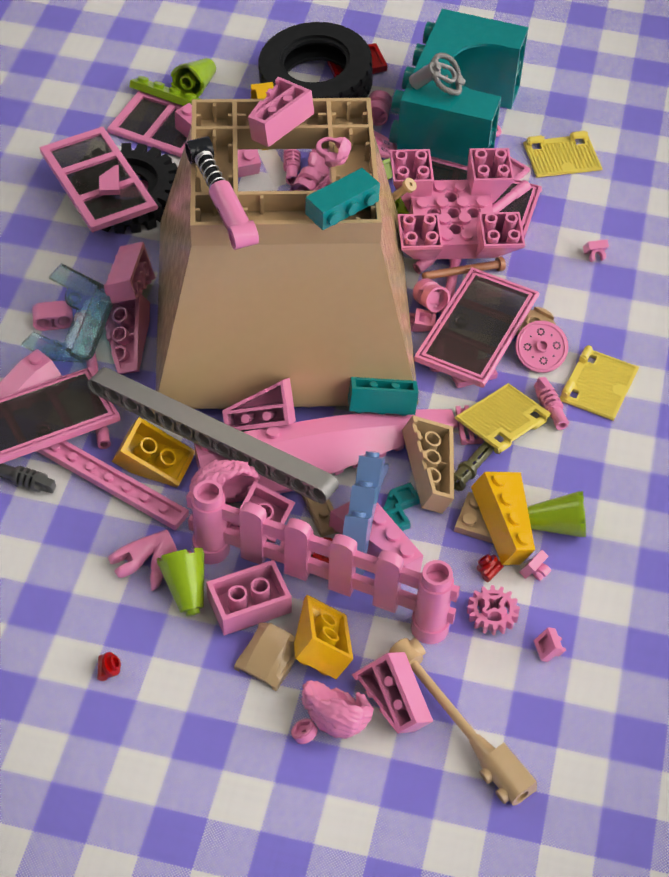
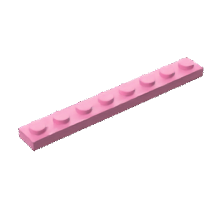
(117, 483)

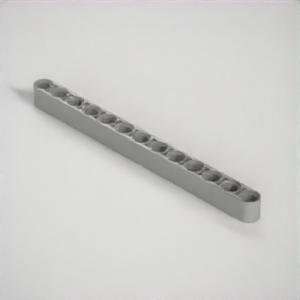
(214, 435)

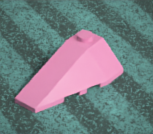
(127, 333)
(30, 371)

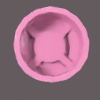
(380, 105)
(307, 179)
(431, 295)

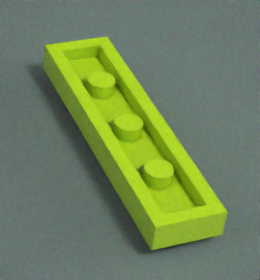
(160, 90)

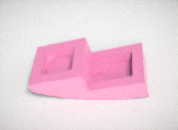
(422, 320)

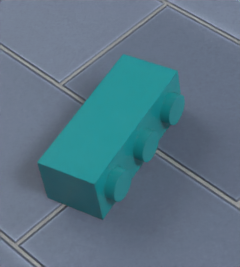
(342, 198)
(383, 396)

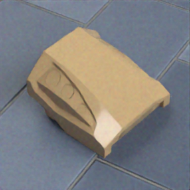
(268, 655)

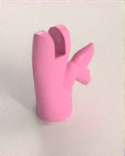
(139, 551)

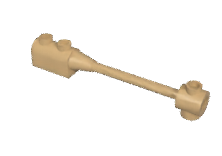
(498, 763)

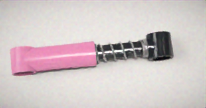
(240, 230)

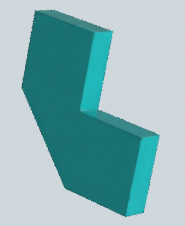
(398, 500)

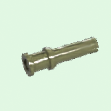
(463, 475)

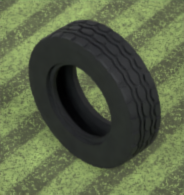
(320, 42)

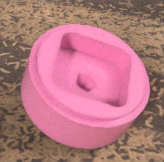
(304, 731)

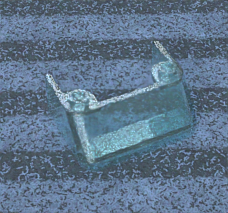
(88, 323)

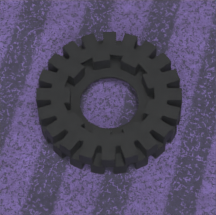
(159, 174)

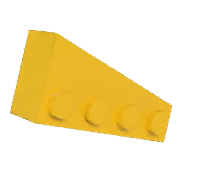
(505, 515)

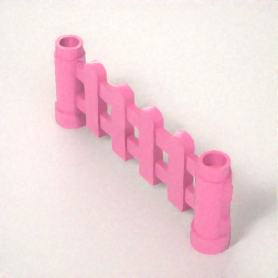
(435, 584)

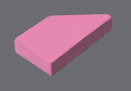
(110, 182)

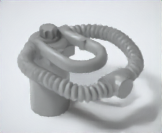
(433, 72)

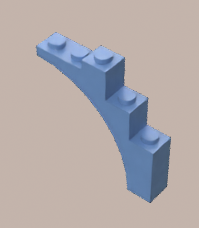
(363, 499)

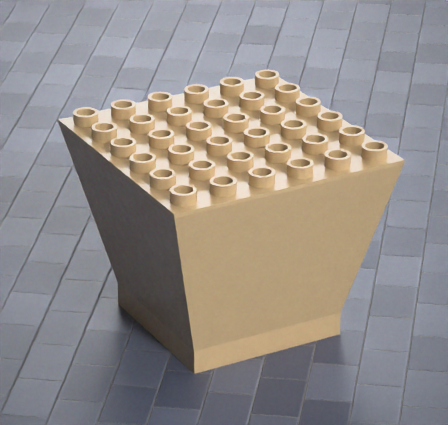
(298, 300)

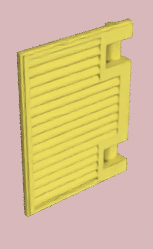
(562, 155)
(599, 385)
(503, 414)

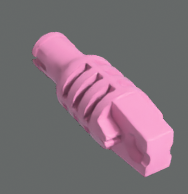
(291, 164)
(551, 402)

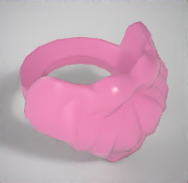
(331, 158)

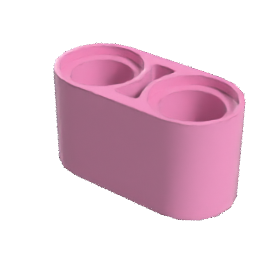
(52, 315)

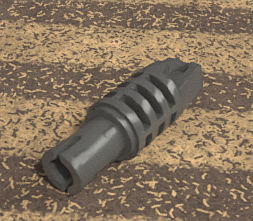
(28, 478)

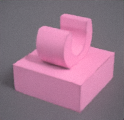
(596, 247)
(536, 567)
(549, 644)

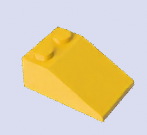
(153, 454)
(323, 638)

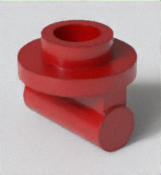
(489, 566)
(108, 666)

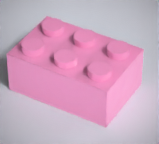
(249, 597)

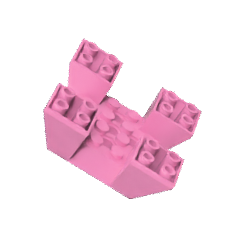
(456, 215)

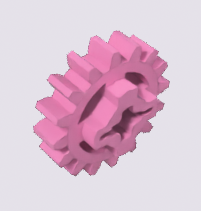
(493, 610)

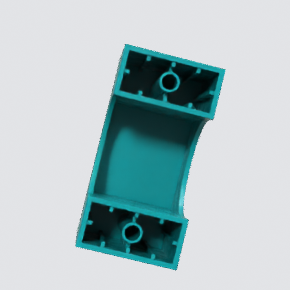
(492, 66)

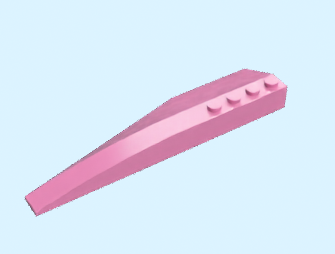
(332, 441)

